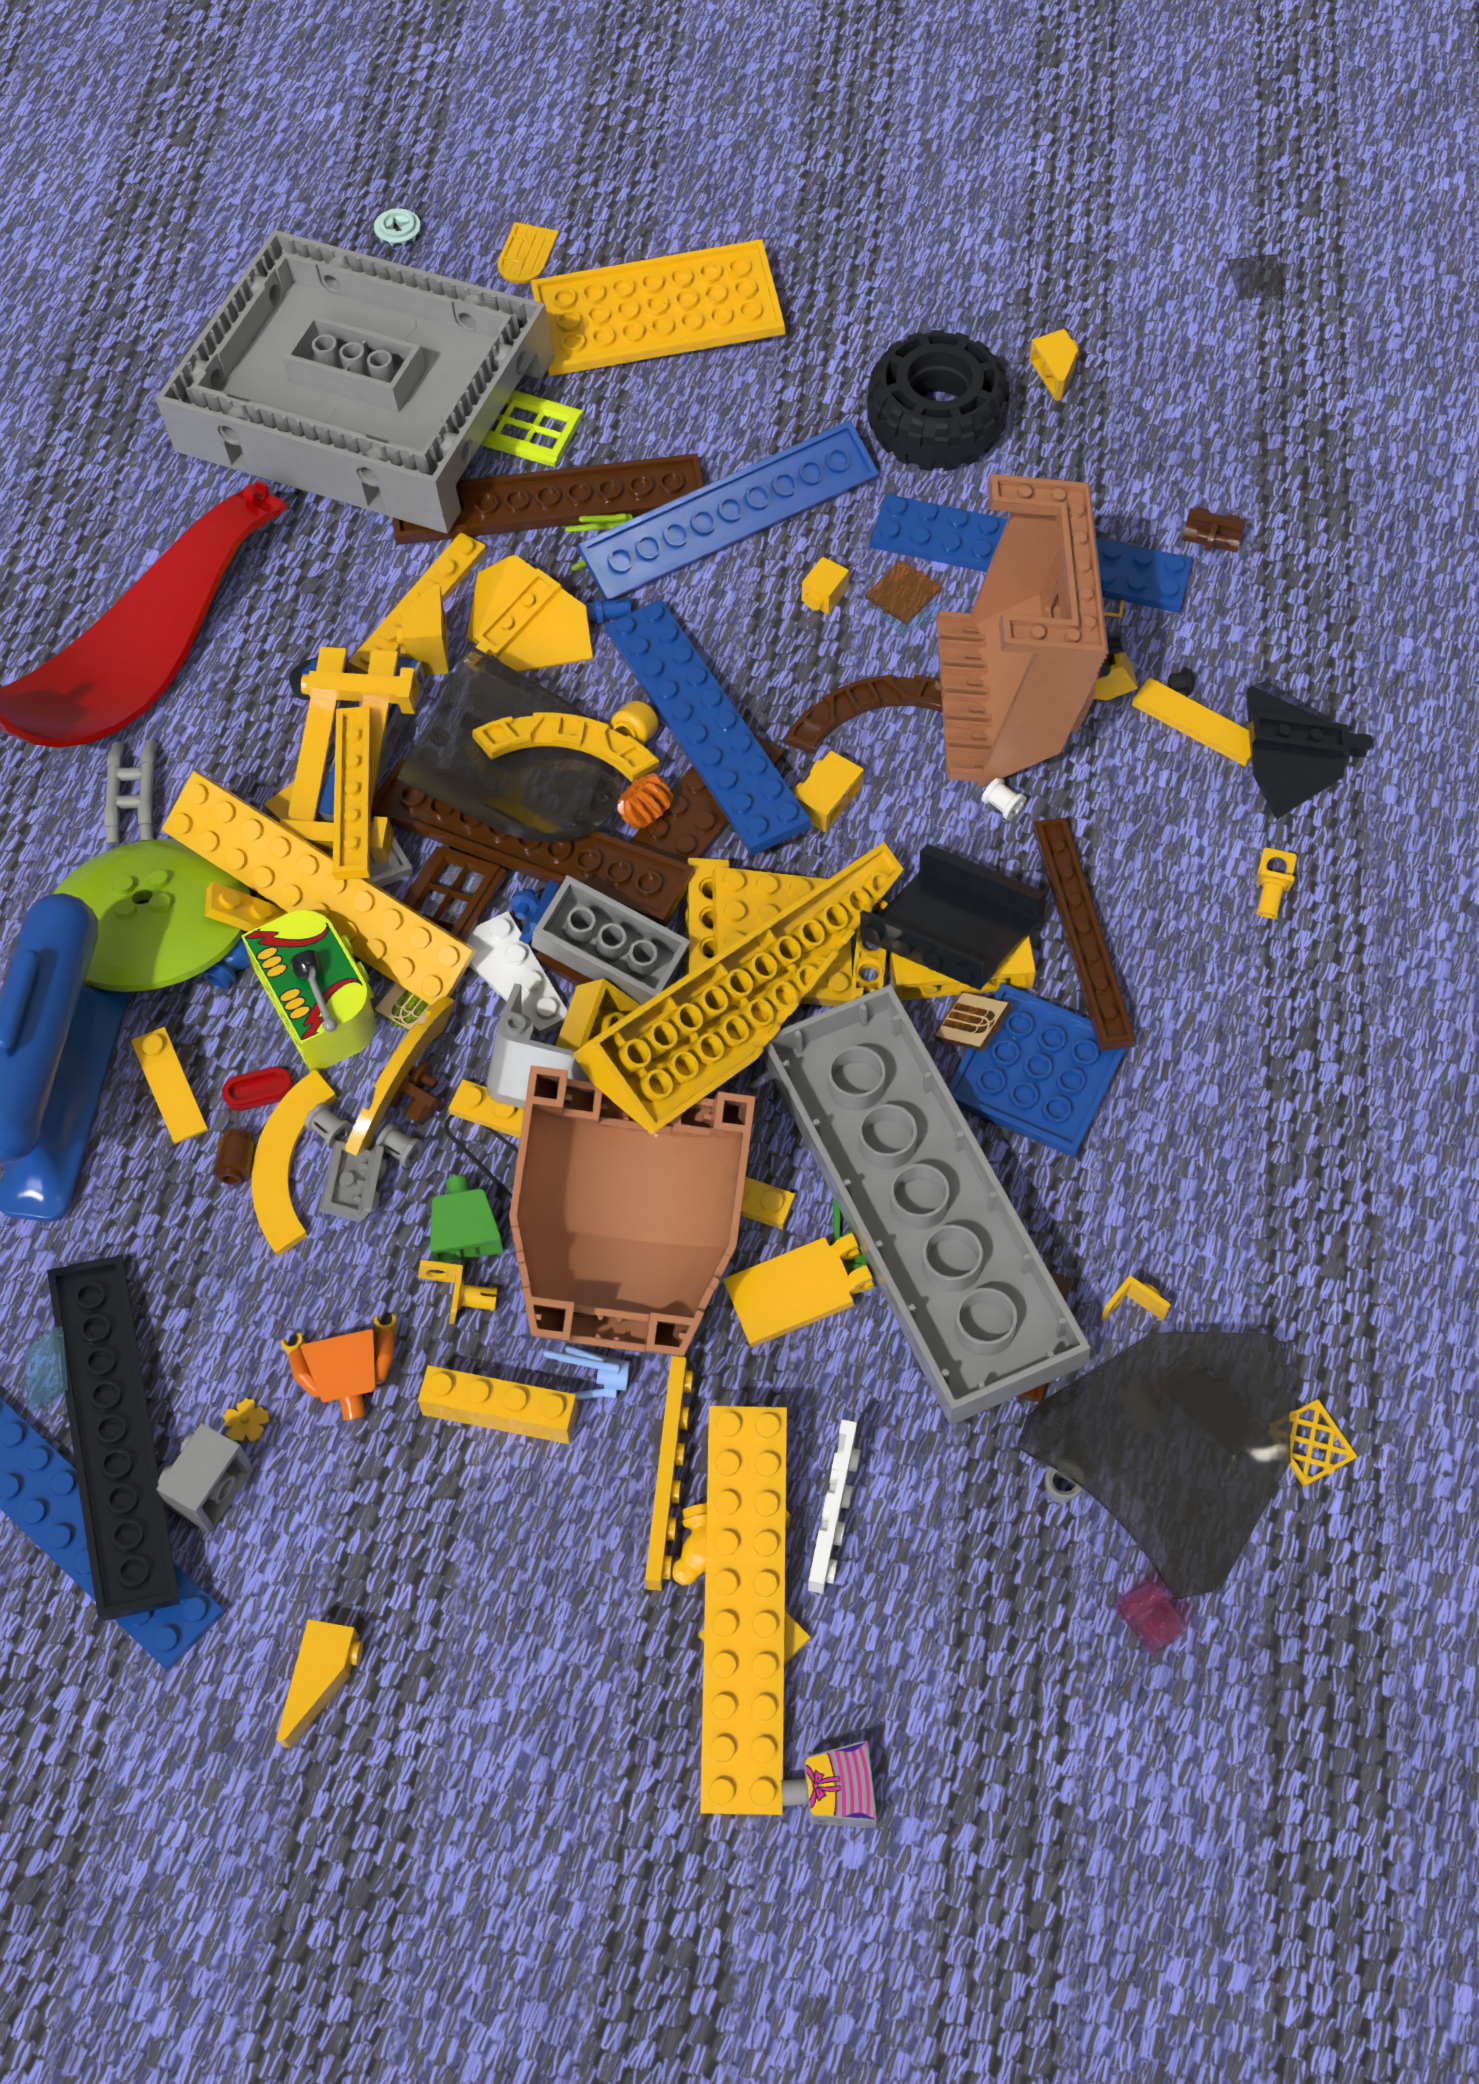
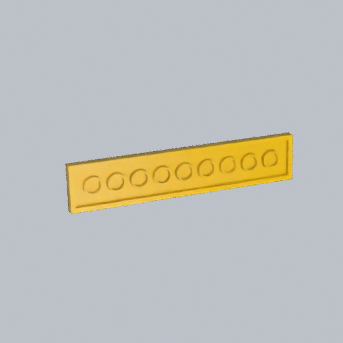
(301, 878)
(744, 1612)

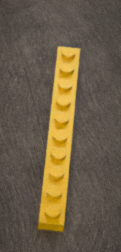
(472, 1103)

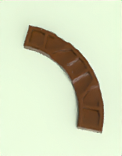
(859, 698)

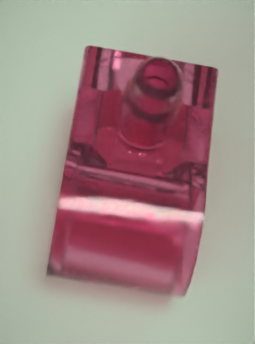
(1151, 1616)

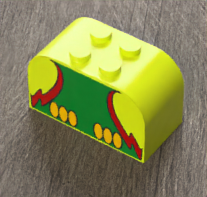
(340, 982)

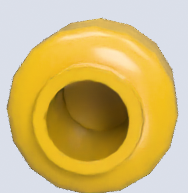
(635, 720)

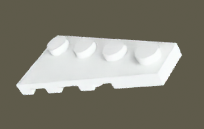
(505, 961)
(837, 1497)

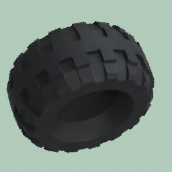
(930, 430)

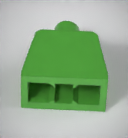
(462, 1224)

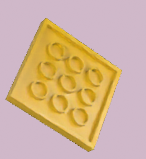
(752, 897)

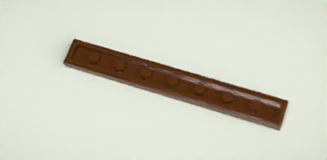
(1083, 935)

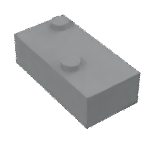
(609, 941)

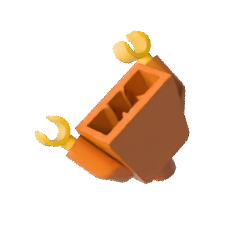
(344, 1365)

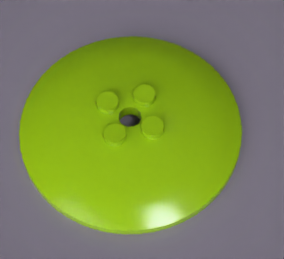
(158, 940)

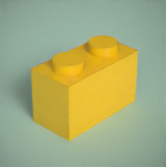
(829, 789)

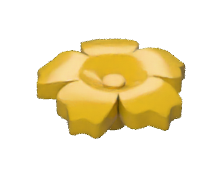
(246, 1421)

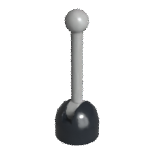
(307, 967)

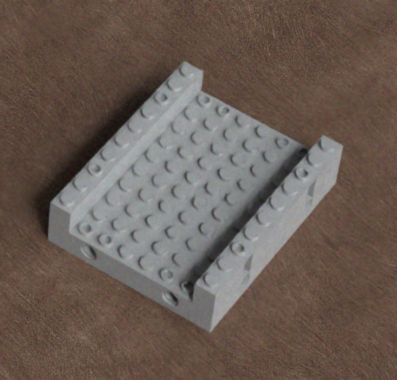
(353, 377)

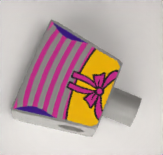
(835, 1787)

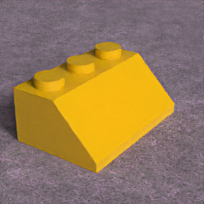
(592, 1011)

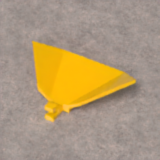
(527, 618)

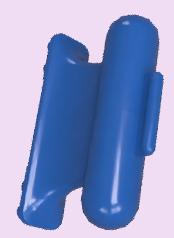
(52, 1056)

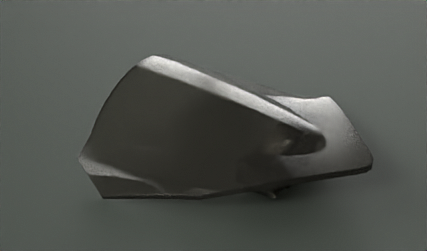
(1176, 1445)

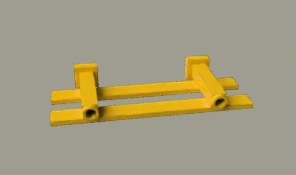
(325, 689)

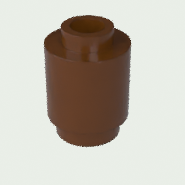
(234, 1156)

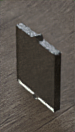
(1256, 277)

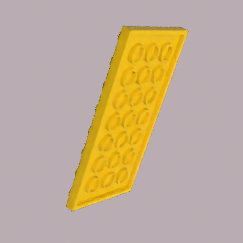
(659, 307)

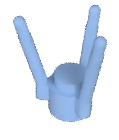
(611, 1371)

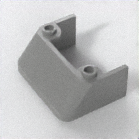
(516, 1052)

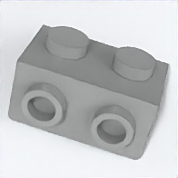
(352, 1182)

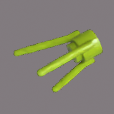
(597, 522)

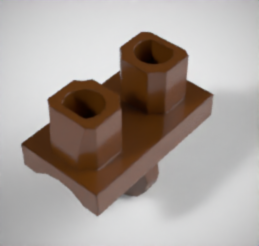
(1213, 530)
(423, 1103)

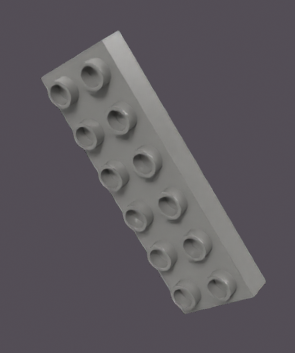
(924, 1205)

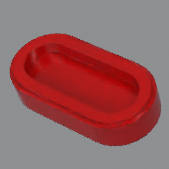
(257, 1088)

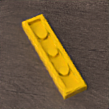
(1194, 720)

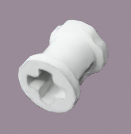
(1003, 798)

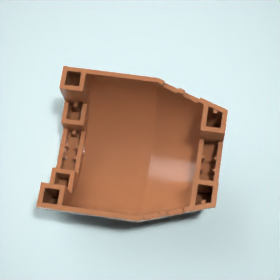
(622, 1225)

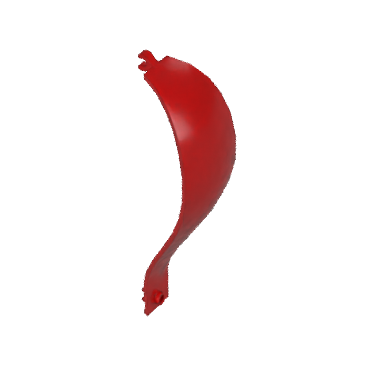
(140, 642)

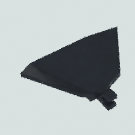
(1295, 747)

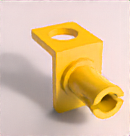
(1274, 882)
(463, 1294)

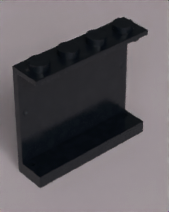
(956, 918)

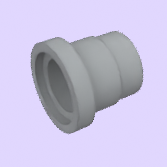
(1054, 1493)

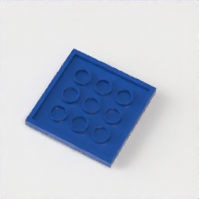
(1037, 1073)

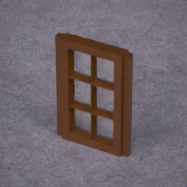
(454, 890)

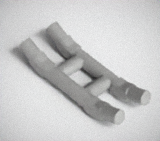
(143, 802)

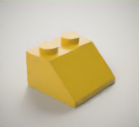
(425, 632)

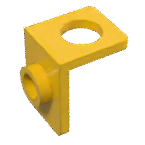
(1141, 1293)

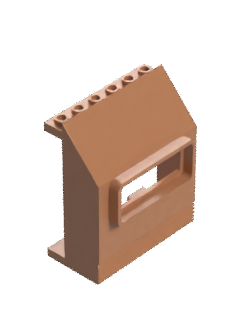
(1033, 645)

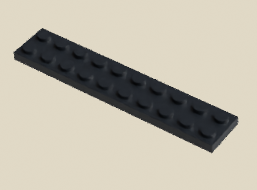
(112, 1441)

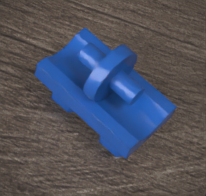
(533, 907)

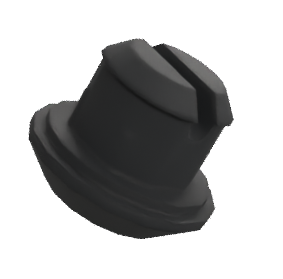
(1182, 681)

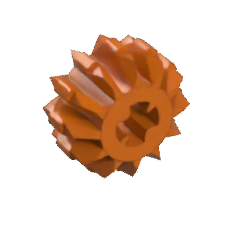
(644, 801)

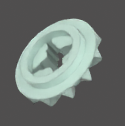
(404, 219)

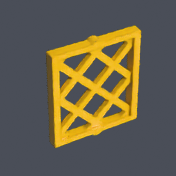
(1328, 1468)

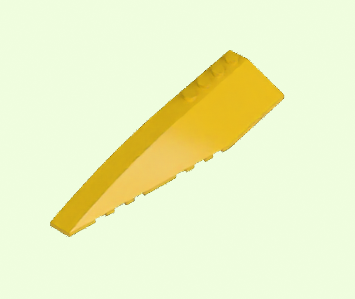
(732, 1004)

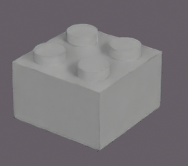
(204, 1477)

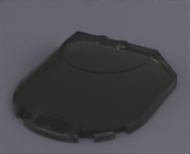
(523, 793)

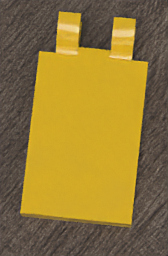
(796, 1288)

